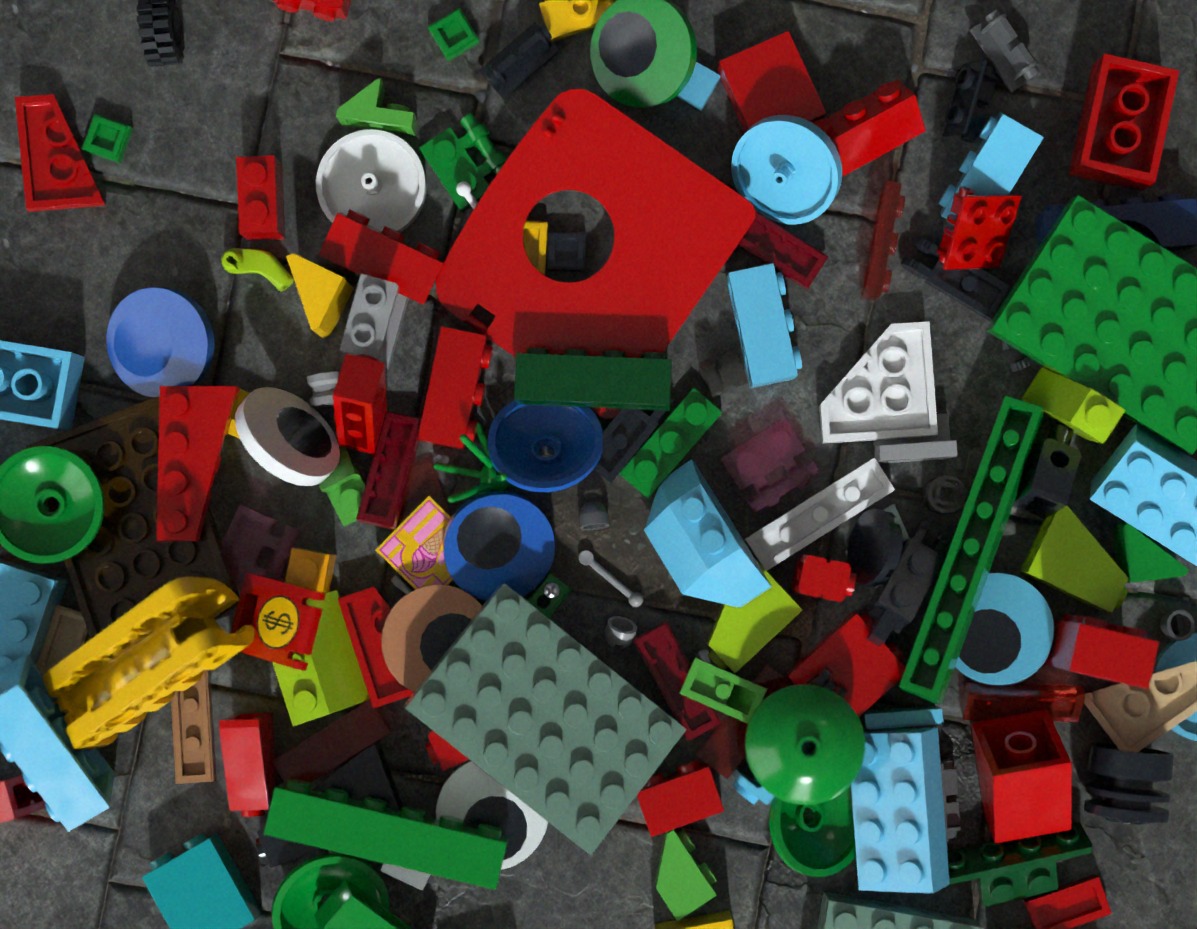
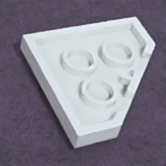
(886, 391)

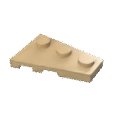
(1140, 715)

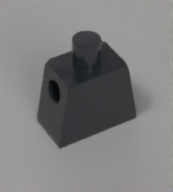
(1049, 474)

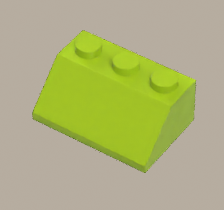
(332, 673)

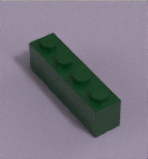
(593, 380)

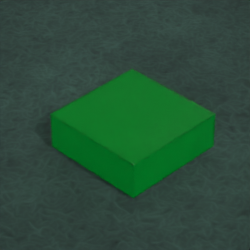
(453, 34)
(107, 138)

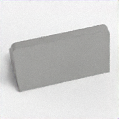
(918, 448)

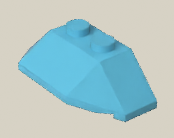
(702, 542)

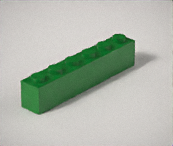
(386, 834)

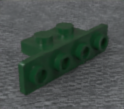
(1017, 866)

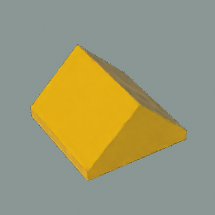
(321, 294)

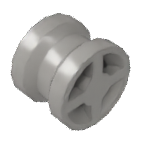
(322, 388)

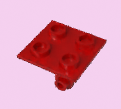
(979, 230)

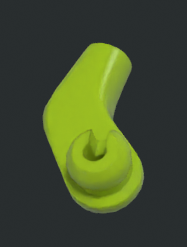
(259, 262)

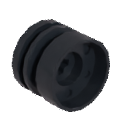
(1128, 784)

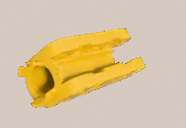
(144, 660)

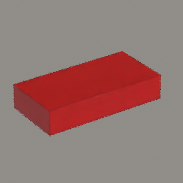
(1069, 905)

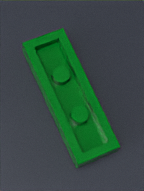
(670, 443)

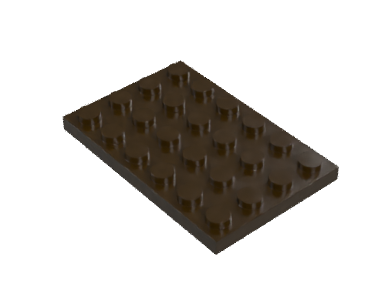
(124, 558)

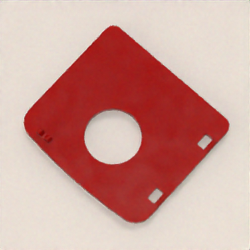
(669, 238)

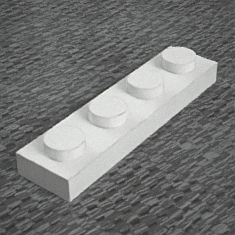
(819, 514)

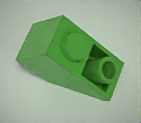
(680, 878)

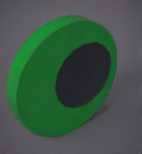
(643, 51)

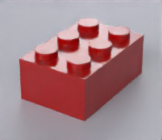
(1123, 122)
(1103, 650)

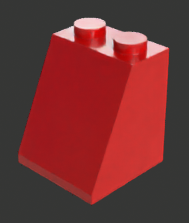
(1023, 776)

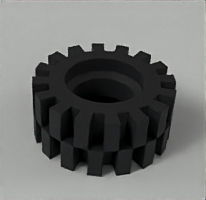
(160, 32)

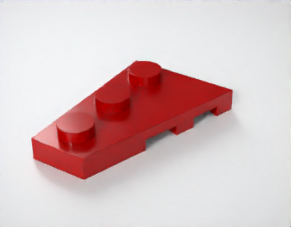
(50, 158)
(364, 618)

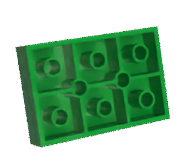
(1112, 318)

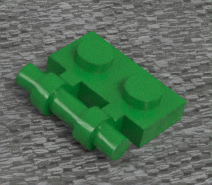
(453, 164)

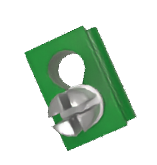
(552, 588)

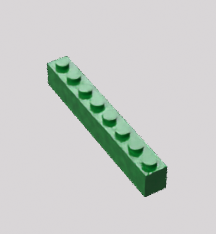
(972, 550)

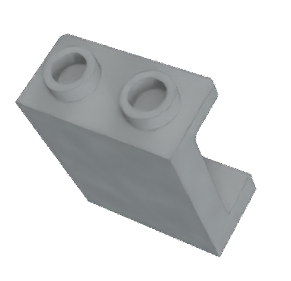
(374, 319)

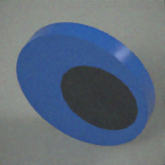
(497, 542)

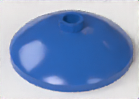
(527, 432)

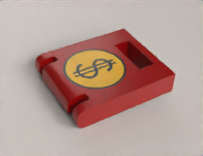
(279, 618)

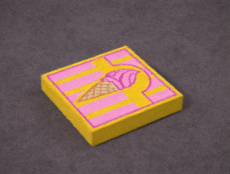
(417, 546)

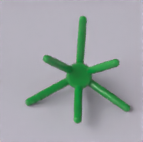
(489, 477)

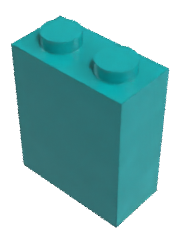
(201, 887)

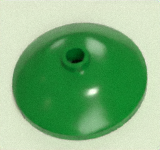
(27, 522)
(781, 728)
(819, 842)
(306, 884)

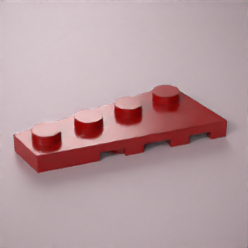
(189, 450)

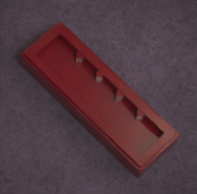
(788, 252)
(390, 471)
(669, 671)

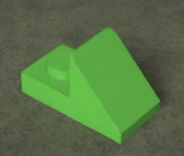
(366, 112)
(345, 487)
(722, 690)

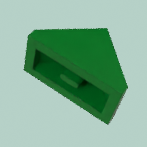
(1141, 557)

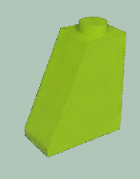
(1073, 405)
(1075, 563)
(746, 630)

